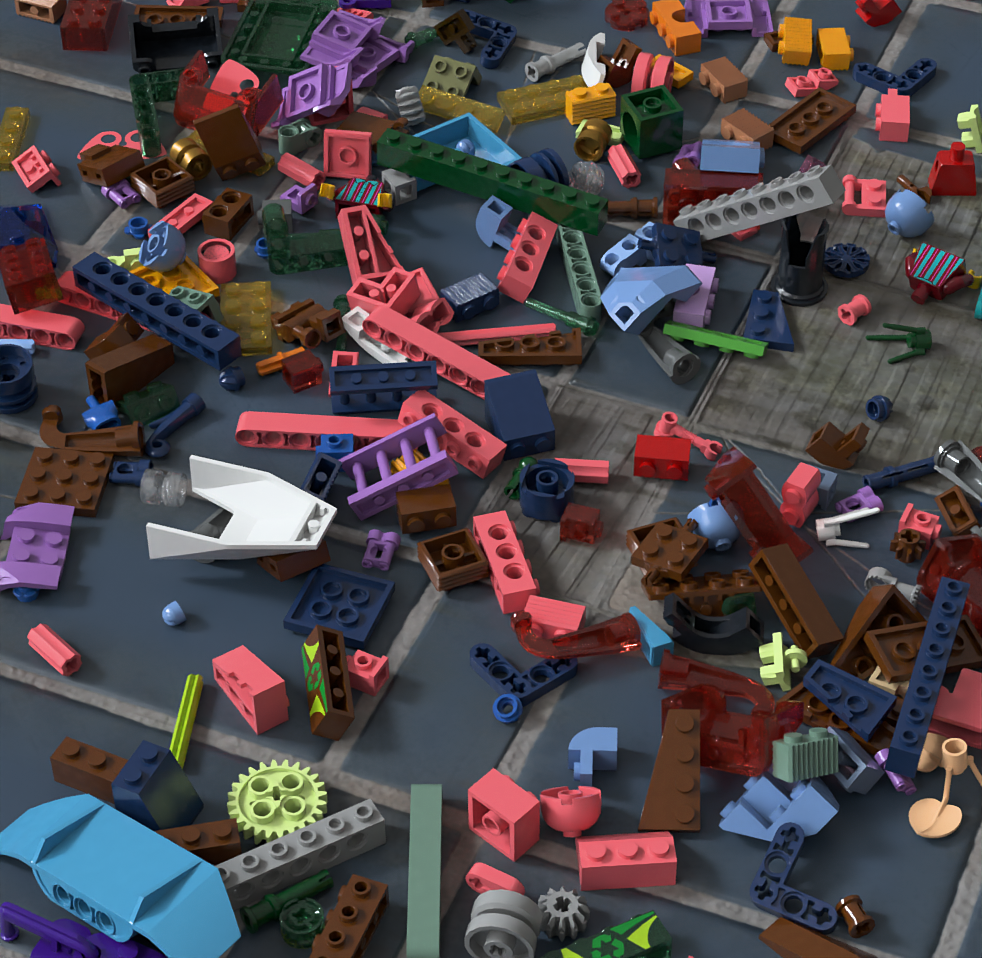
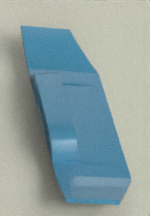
(123, 877)

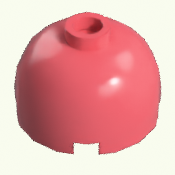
(571, 809)

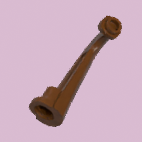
(120, 440)

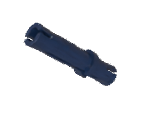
(880, 479)

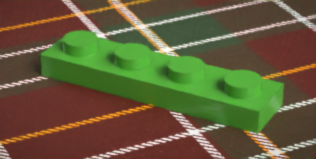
(726, 342)

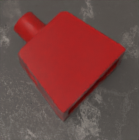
(953, 172)

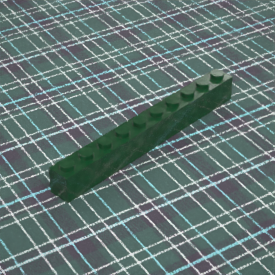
(486, 178)

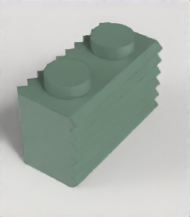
(805, 755)

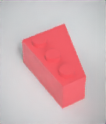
(365, 246)
(252, 688)

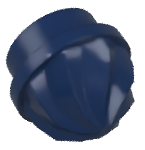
(232, 378)
(879, 408)

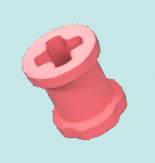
(857, 307)

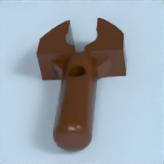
(924, 192)

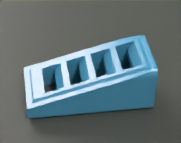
(652, 638)

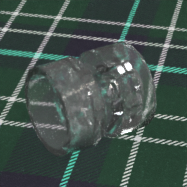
(159, 488)

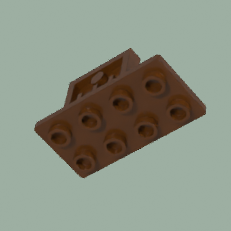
(706, 592)

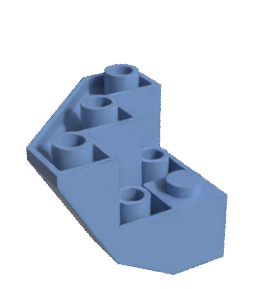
(642, 292)
(773, 802)

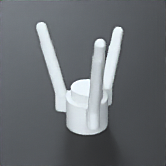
(829, 527)

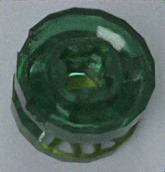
(310, 919)

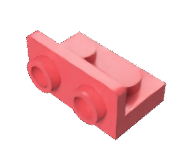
(35, 169)

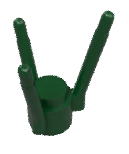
(919, 340)

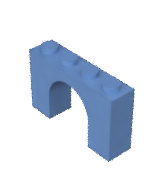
(731, 156)

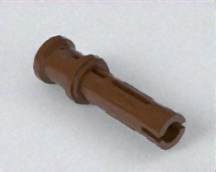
(634, 208)

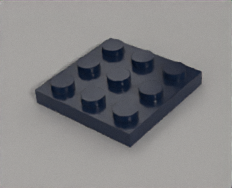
(340, 602)

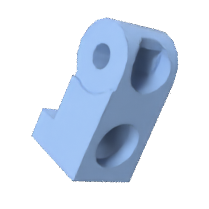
(623, 256)

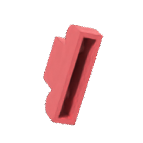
(960, 712)

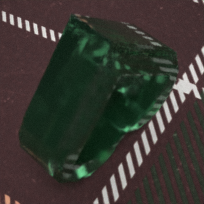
(737, 602)

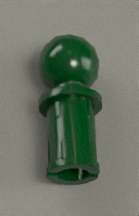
(515, 481)

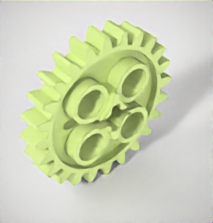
(276, 801)

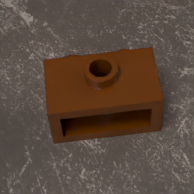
(426, 509)

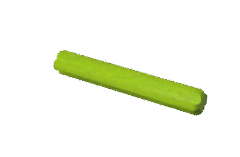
(186, 717)

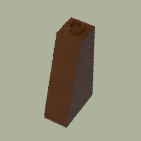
(128, 368)

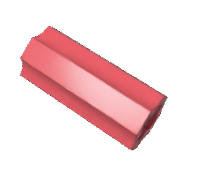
(624, 166)
(300, 170)
(588, 470)
(54, 649)

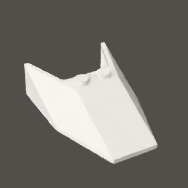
(266, 521)

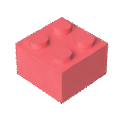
(504, 814)

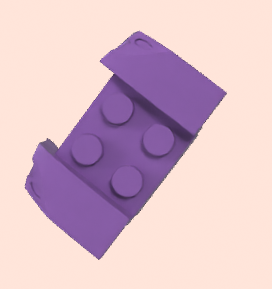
(729, 15)
(340, 38)
(376, 56)
(314, 91)
(37, 546)

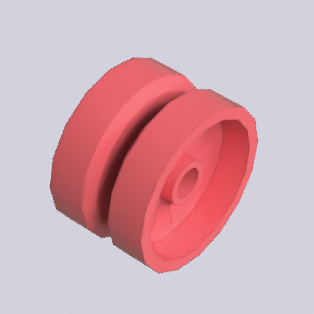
(652, 73)

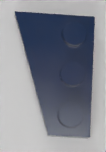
(768, 321)
(850, 698)

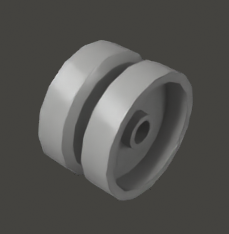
(503, 926)

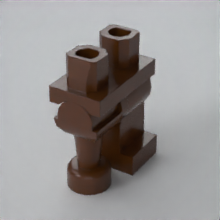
(308, 323)

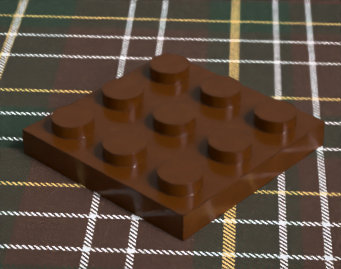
(66, 479)

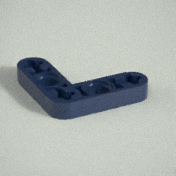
(498, 34)
(870, 75)
(523, 681)
(783, 893)

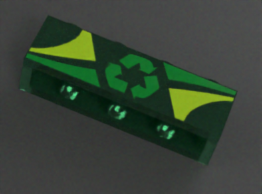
(637, 938)

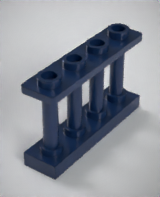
(379, 386)

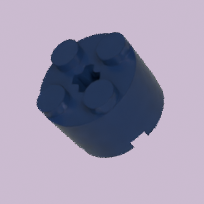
(546, 489)

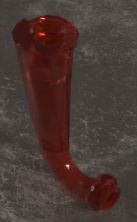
(608, 637)
(684, 673)

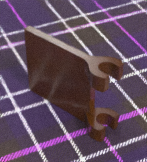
(367, 123)

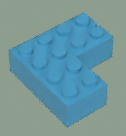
(486, 143)

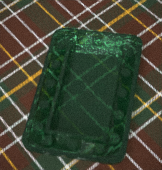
(276, 34)

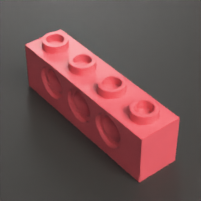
(526, 257)
(464, 439)
(507, 566)

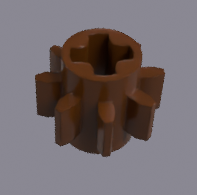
(907, 545)

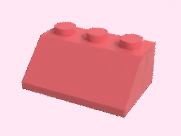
(626, 860)

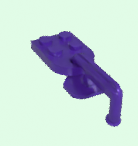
(66, 937)

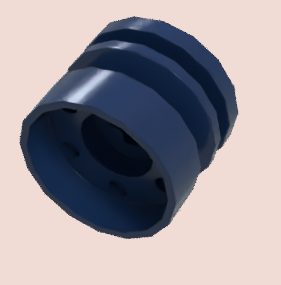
(544, 164)
(17, 379)

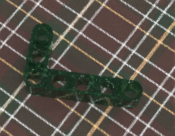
(145, 91)
(298, 255)

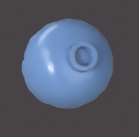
(907, 214)
(163, 249)
(715, 525)

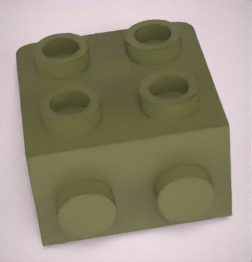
(451, 75)

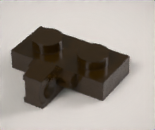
(457, 29)

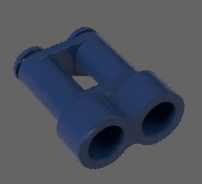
(134, 469)

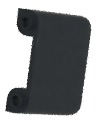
(174, 44)

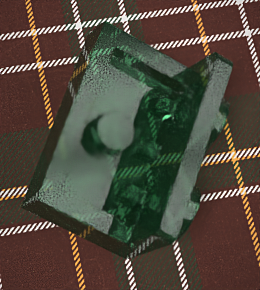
(149, 404)

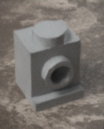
(400, 186)

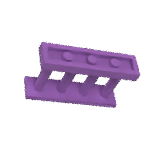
(416, 475)

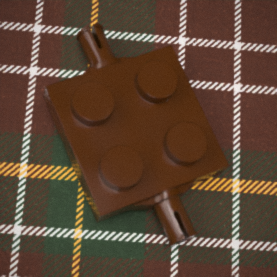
(669, 552)

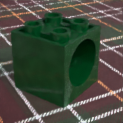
(651, 121)

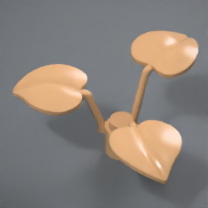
(929, 816)

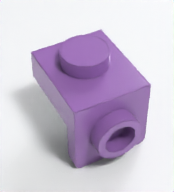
(302, 198)

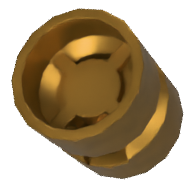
(593, 140)
(191, 158)

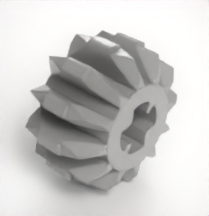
(410, 105)
(563, 913)

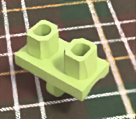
(971, 120)
(783, 659)

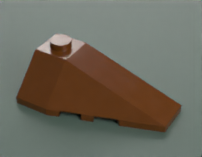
(880, 609)
(798, 941)

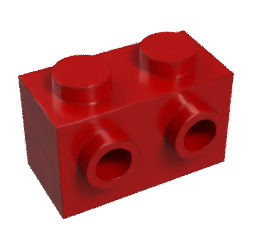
(662, 457)

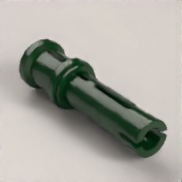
(272, 904)

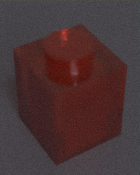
(302, 371)

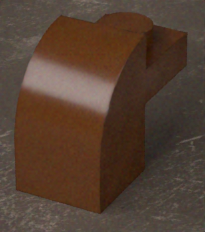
(620, 66)
(121, 333)
(835, 448)

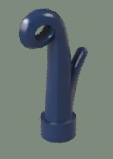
(156, 445)

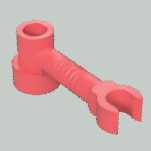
(669, 428)

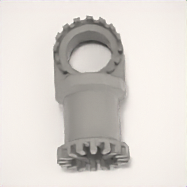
(907, 590)

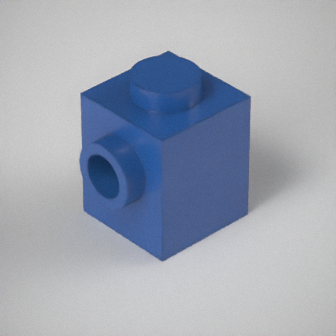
(336, 445)

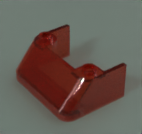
(198, 101)
(744, 496)

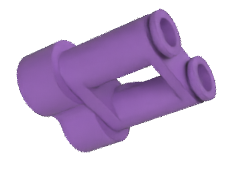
(690, 151)
(117, 190)
(865, 498)
(380, 541)
(900, 782)

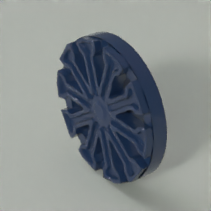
(846, 262)

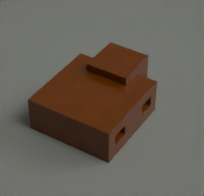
(108, 164)
(292, 564)

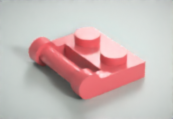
(872, 197)

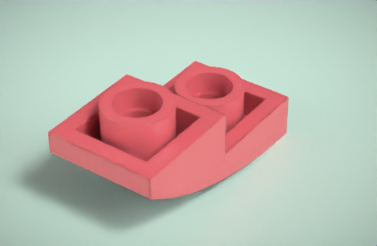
(803, 86)

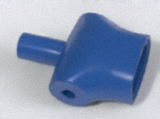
(101, 415)

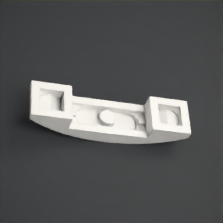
(592, 70)
(353, 325)

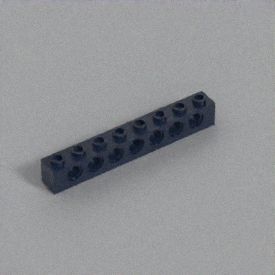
(157, 311)
(927, 678)

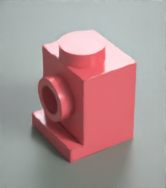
(921, 522)
(367, 672)

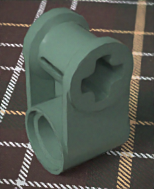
(298, 137)

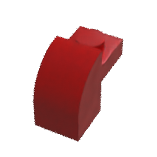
(877, 11)

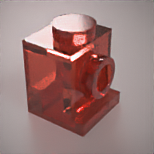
(580, 523)

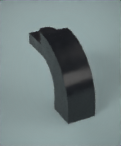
(713, 635)

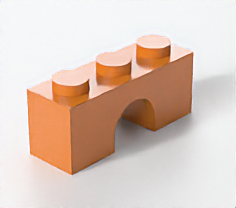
(670, 22)

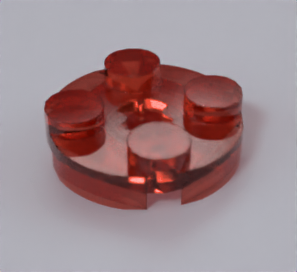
(627, 14)

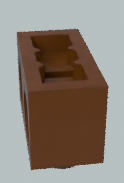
(228, 214)

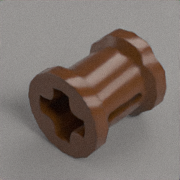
(855, 916)

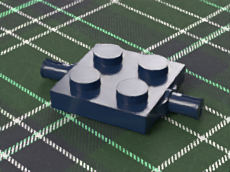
(675, 246)

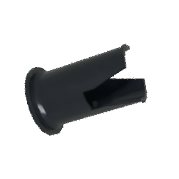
(801, 265)

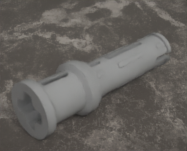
(548, 64)

